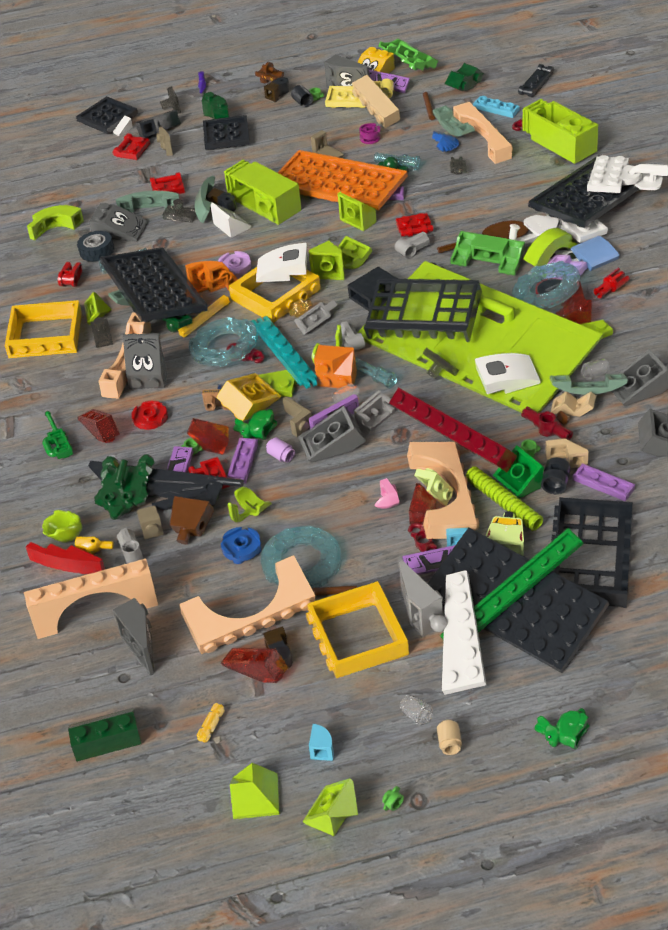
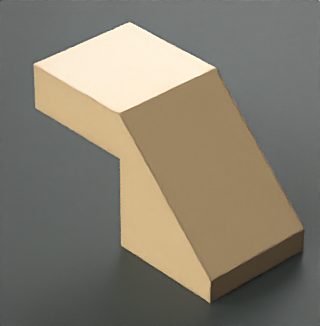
(572, 406)
(566, 449)

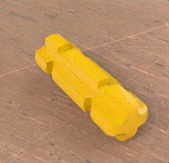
(210, 722)

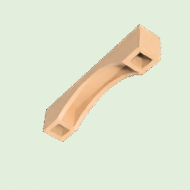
(498, 147)
(114, 378)

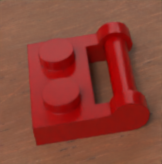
(134, 150)
(168, 183)

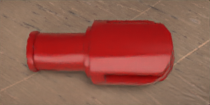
(611, 283)

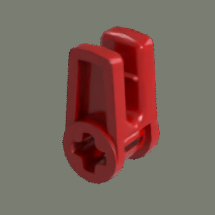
(70, 276)

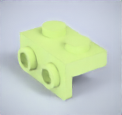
(435, 485)

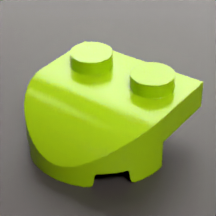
(353, 253)

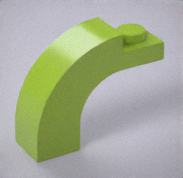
(54, 216)
(546, 245)

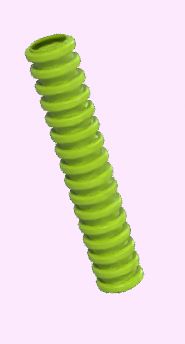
(504, 498)

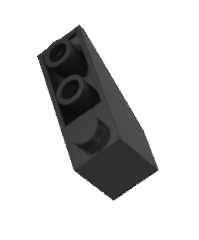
(151, 125)

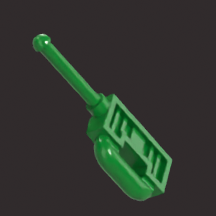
(57, 436)

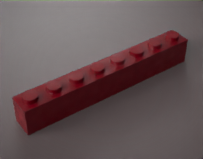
(453, 429)

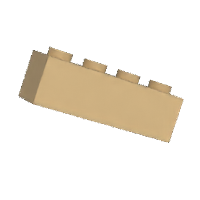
(375, 101)

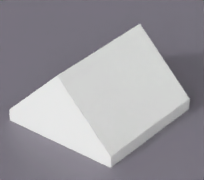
(228, 221)

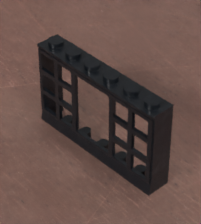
(417, 326)
(616, 594)

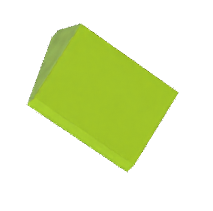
(327, 261)

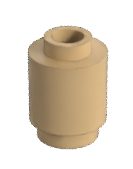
(449, 737)

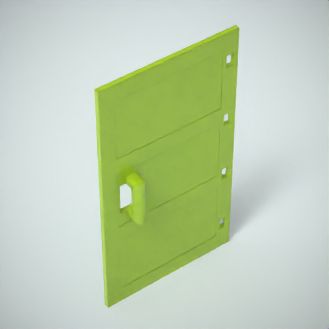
(550, 340)

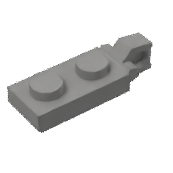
(314, 316)

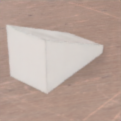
(124, 125)

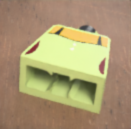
(507, 532)

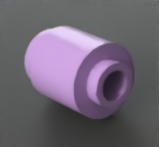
(280, 450)

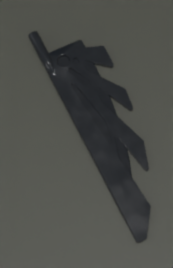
(180, 484)

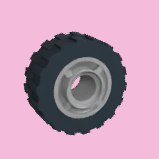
(95, 245)

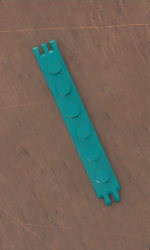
(285, 352)

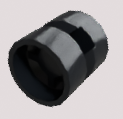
(555, 476)

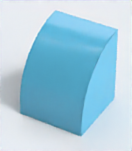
(320, 744)

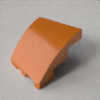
(209, 275)

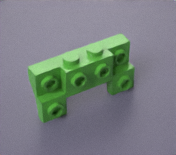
(409, 54)
(488, 249)

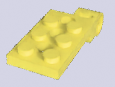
(343, 97)

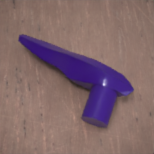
(202, 83)

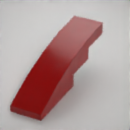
(67, 560)

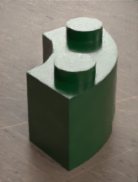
(464, 78)
(214, 106)

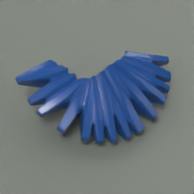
(446, 141)

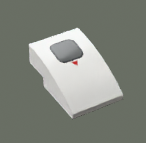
(282, 263)
(506, 372)

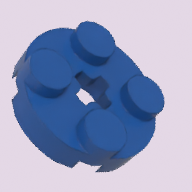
(241, 553)

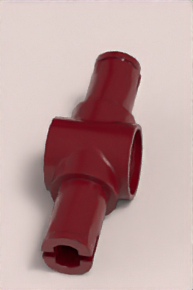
(547, 423)

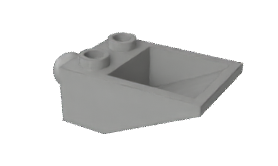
(421, 602)

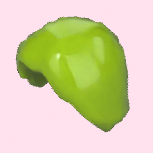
(62, 526)

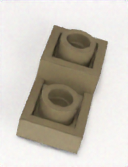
(164, 139)

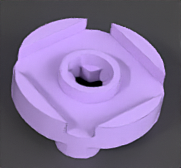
(237, 263)

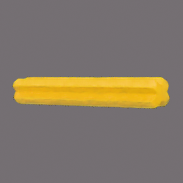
(204, 316)

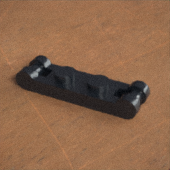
(536, 80)

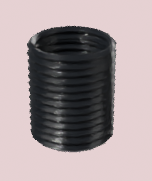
(302, 96)

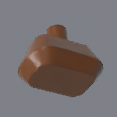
(563, 417)

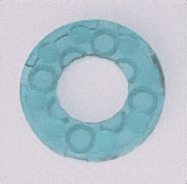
(567, 287)
(243, 328)
(319, 539)

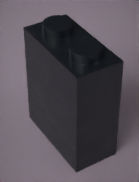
(363, 288)

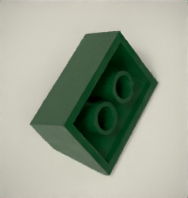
(104, 734)

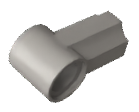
(410, 246)
(351, 337)
(129, 545)

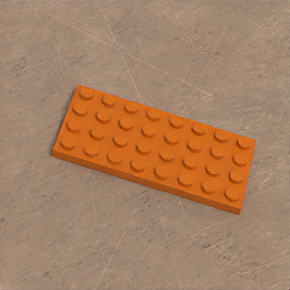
(327, 175)

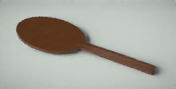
(498, 229)

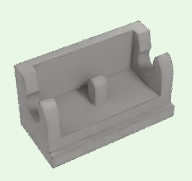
(373, 411)

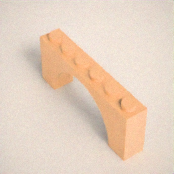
(445, 460)
(50, 601)
(214, 630)

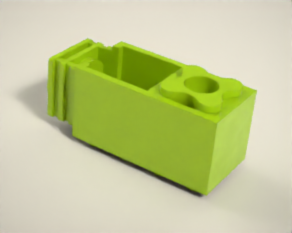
(560, 130)
(263, 191)

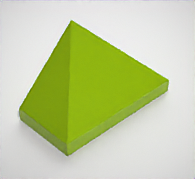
(95, 307)

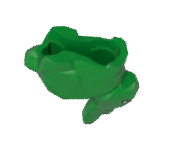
(258, 426)
(568, 731)

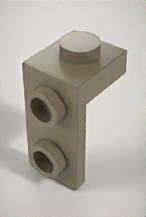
(320, 146)
(301, 416)
(150, 522)

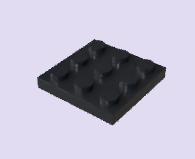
(106, 114)
(226, 132)

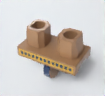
(210, 400)

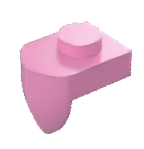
(389, 495)

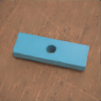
(496, 106)

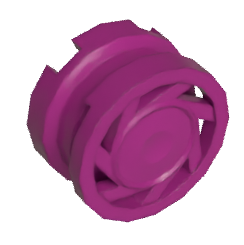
(369, 133)

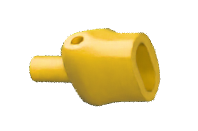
(92, 544)

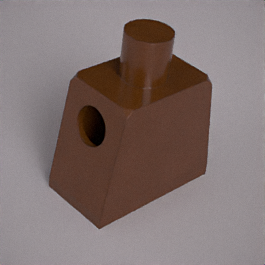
(189, 517)

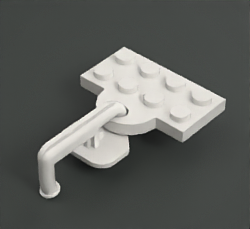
(613, 172)
(539, 224)

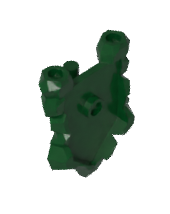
(123, 485)

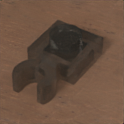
(458, 166)

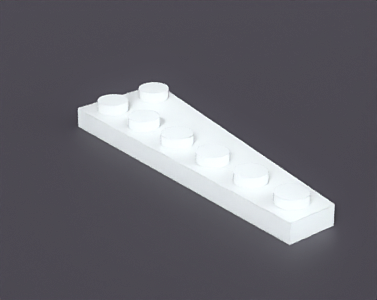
(461, 648)

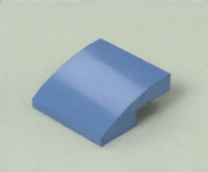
(595, 252)

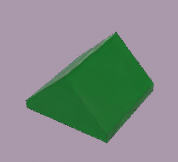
(523, 476)

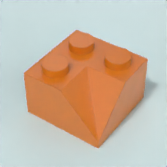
(335, 366)

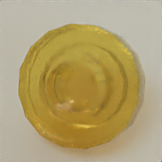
(300, 307)

